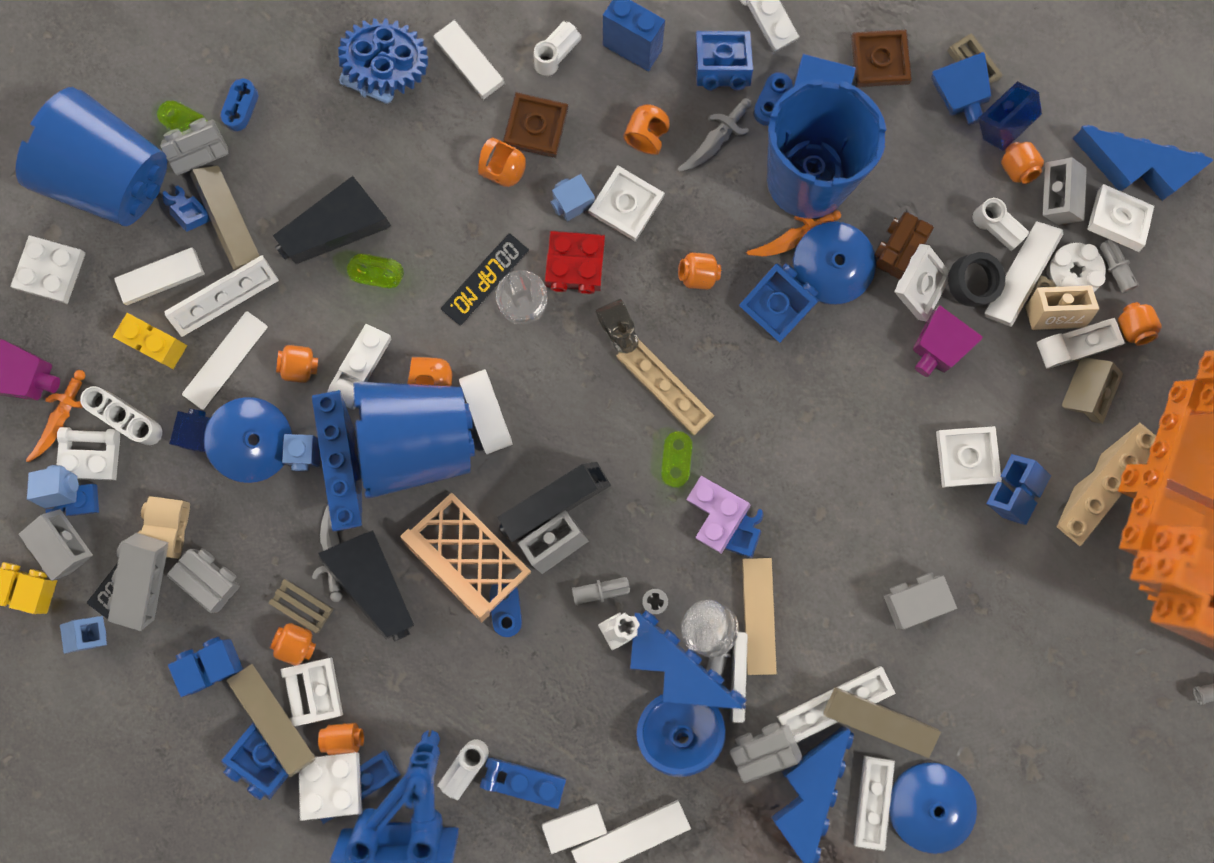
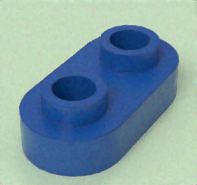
(770, 96)
(506, 608)

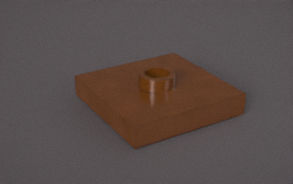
(881, 58)
(536, 124)

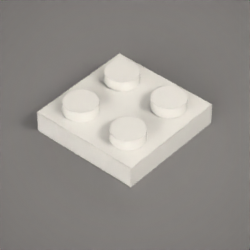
(626, 203)
(1121, 218)
(48, 269)
(922, 282)
(968, 456)
(330, 787)

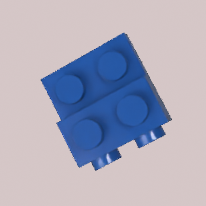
(723, 59)
(780, 301)
(254, 764)

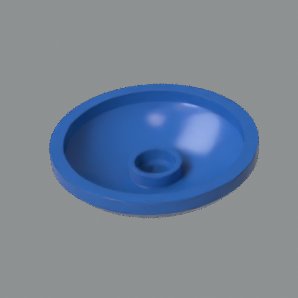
(816, 262)
(228, 442)
(663, 726)
(913, 806)

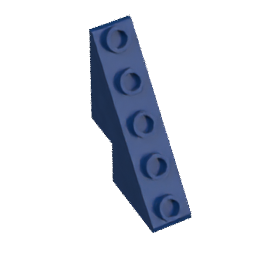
(1127, 159)
(338, 460)
(684, 676)
(814, 781)

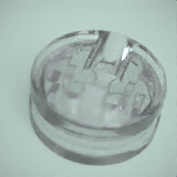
(521, 297)
(709, 628)

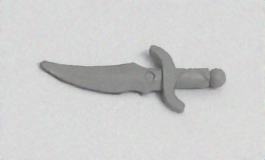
(718, 136)
(328, 539)

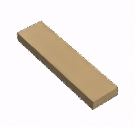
(666, 388)
(759, 616)

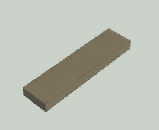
(224, 216)
(271, 720)
(881, 722)

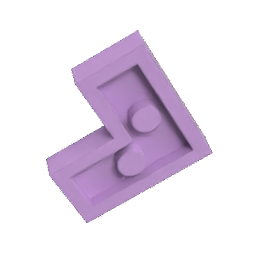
(724, 513)

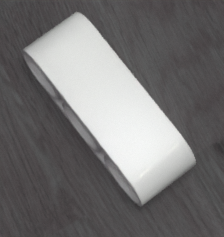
(109, 411)
(485, 411)

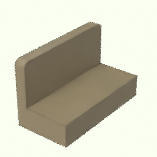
(1093, 388)

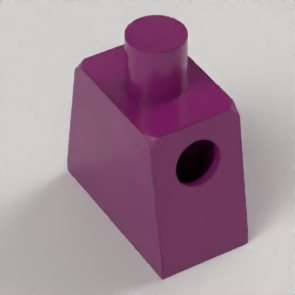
(943, 342)
(24, 373)

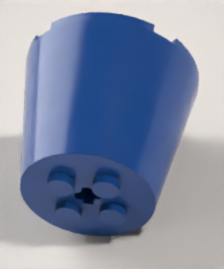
(821, 146)
(90, 159)
(411, 435)

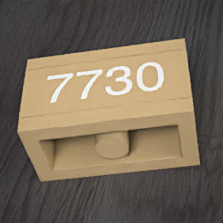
(1062, 307)

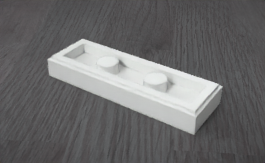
(468, 59)
(159, 276)
(738, 677)
(874, 803)

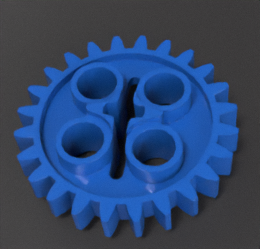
(383, 57)

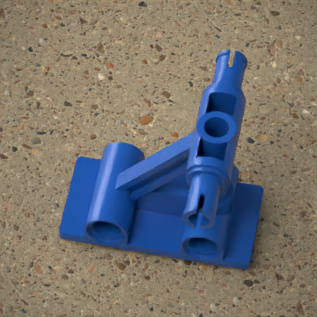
(416, 841)

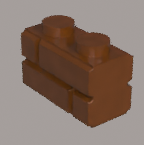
(902, 244)

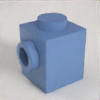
(572, 197)
(301, 452)
(52, 487)
(83, 634)

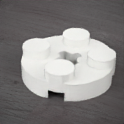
(1084, 257)

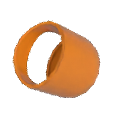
(637, 131)
(505, 165)
(430, 372)

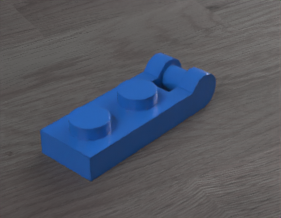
(524, 783)

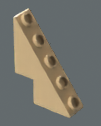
(1099, 490)

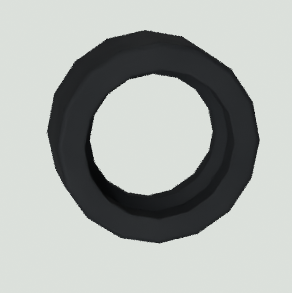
(994, 272)

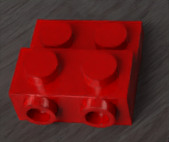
(575, 262)

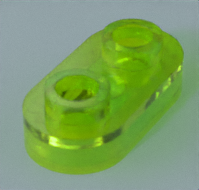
(181, 117)
(376, 271)
(676, 459)

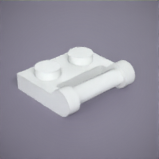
(89, 463)
(320, 689)

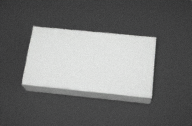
(574, 828)

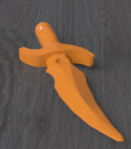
(792, 237)
(59, 415)

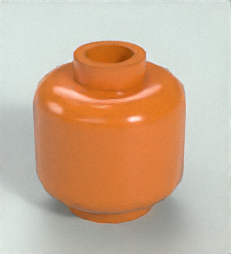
(1022, 162)
(699, 271)
(1139, 323)
(296, 363)
(292, 644)

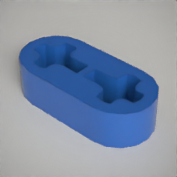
(236, 104)

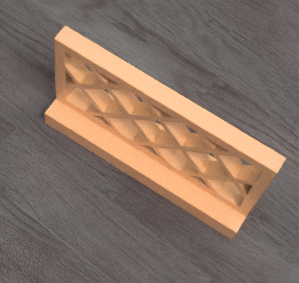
(447, 574)

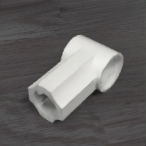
(555, 47)
(1002, 224)
(619, 629)
(463, 770)

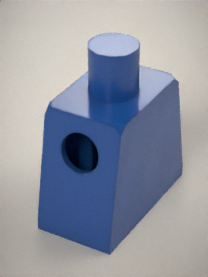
(964, 86)

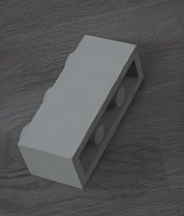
(137, 581)

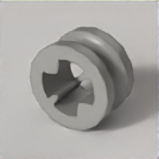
(647, 606)

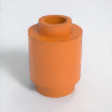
(340, 739)

